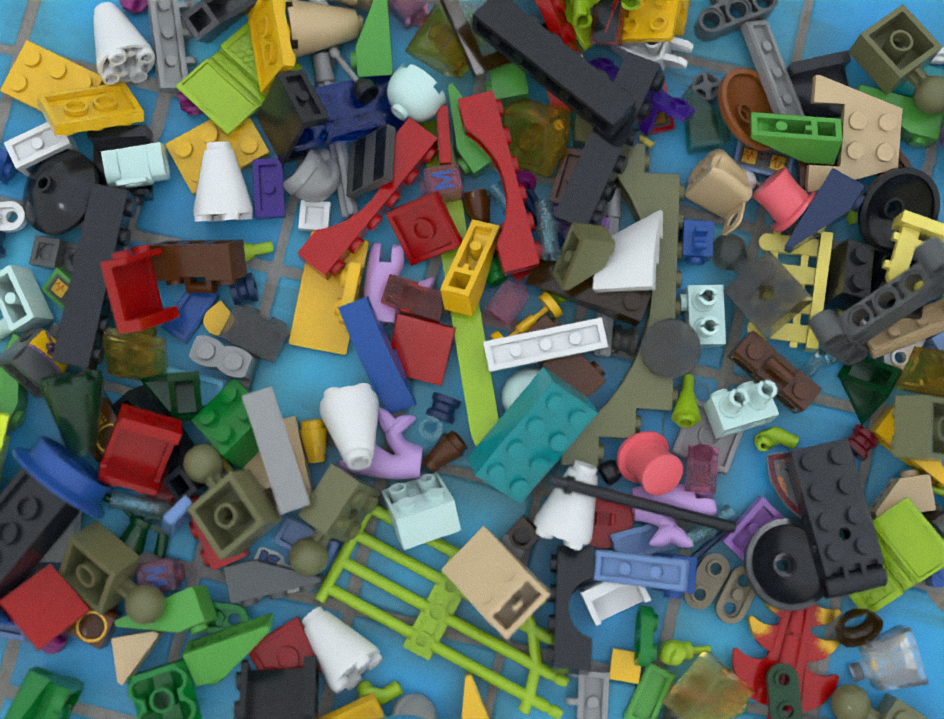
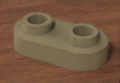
(707, 581)
(732, 592)

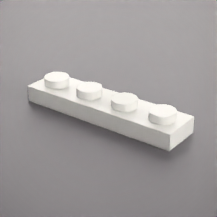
(545, 344)

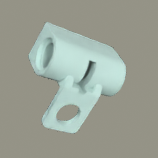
(136, 165)

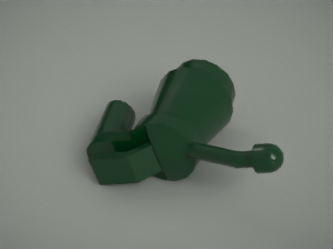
(136, 533)

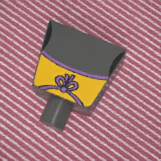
(31, 358)

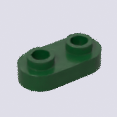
(782, 695)

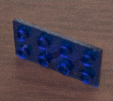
(348, 117)

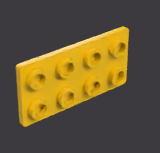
(656, 21)
(316, 316)

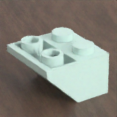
(421, 510)

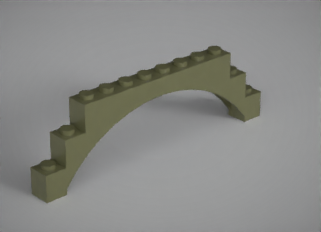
(640, 387)

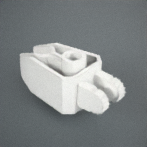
(658, 51)

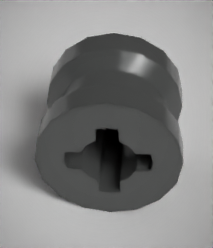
(707, 83)

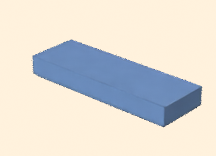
(641, 570)

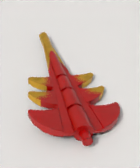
(792, 644)

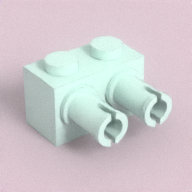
(21, 302)
(705, 313)
(741, 408)

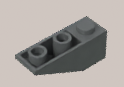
(261, 578)

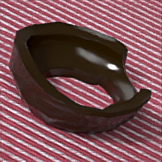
(860, 634)

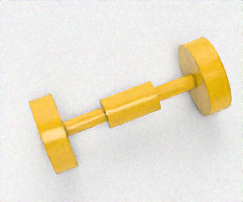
(549, 305)

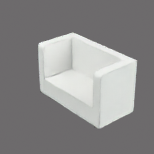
(37, 146)
(609, 598)

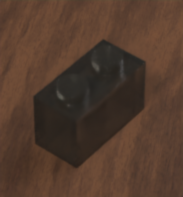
(256, 334)

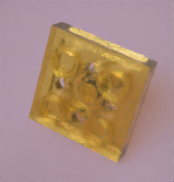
(135, 354)

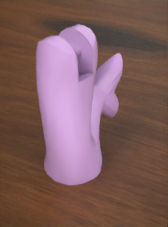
(377, 277)
(407, 456)
(668, 529)

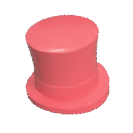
(783, 199)
(647, 461)

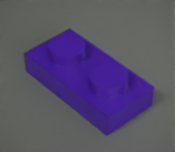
(268, 189)

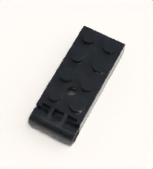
(832, 501)

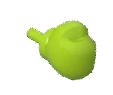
(675, 651)

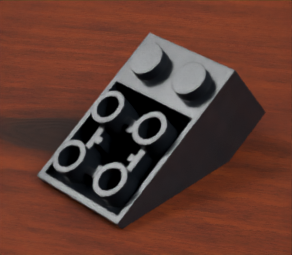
(857, 273)

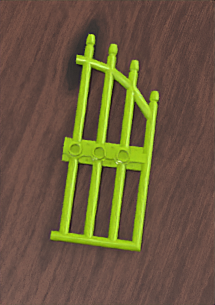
(437, 614)

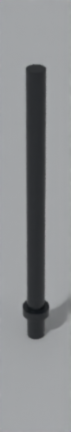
(569, 484)

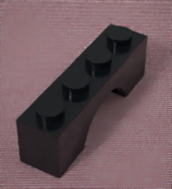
(175, 478)
(570, 648)

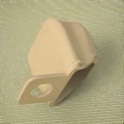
(720, 187)

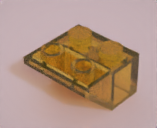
(708, 691)

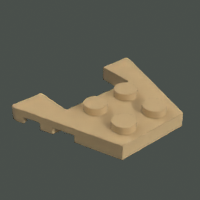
(868, 133)

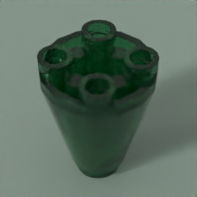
(75, 407)

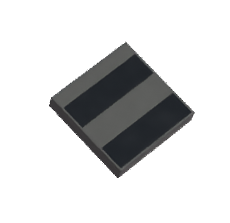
(371, 161)

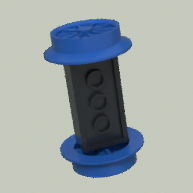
(41, 507)

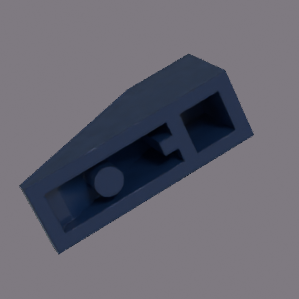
(830, 205)

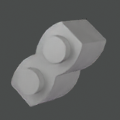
(228, 359)

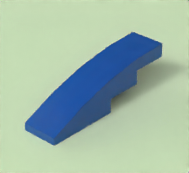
(377, 355)

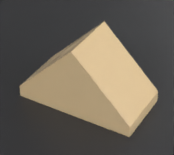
(131, 652)

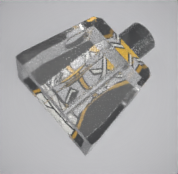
(890, 661)

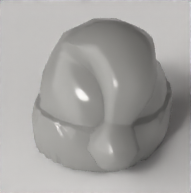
(315, 178)

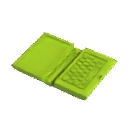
(227, 83)
(909, 550)

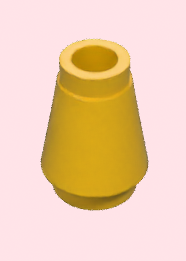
(314, 439)

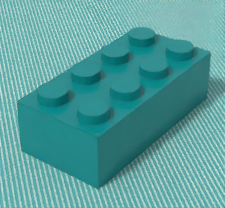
(532, 435)

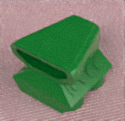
(164, 692)
(45, 696)

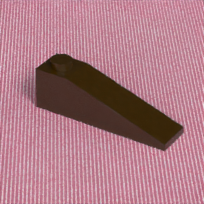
(619, 305)

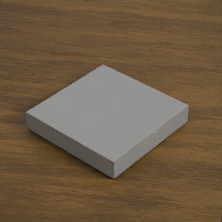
(703, 434)

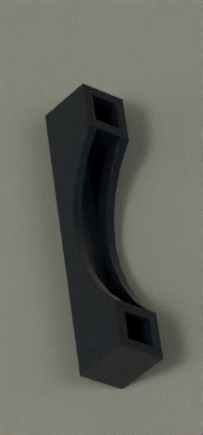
(213, 17)

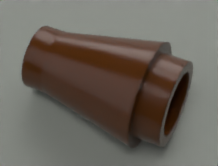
(477, 205)
(446, 450)

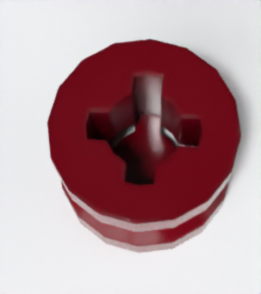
(861, 442)

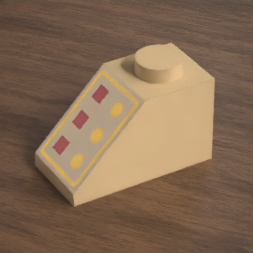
(910, 484)

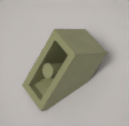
(583, 254)

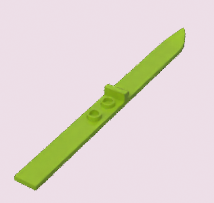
(469, 335)

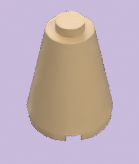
(320, 26)

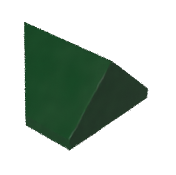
(868, 385)
(177, 393)

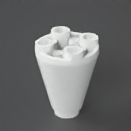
(119, 47)
(221, 186)
(352, 422)
(569, 515)
(339, 650)

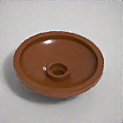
(738, 96)

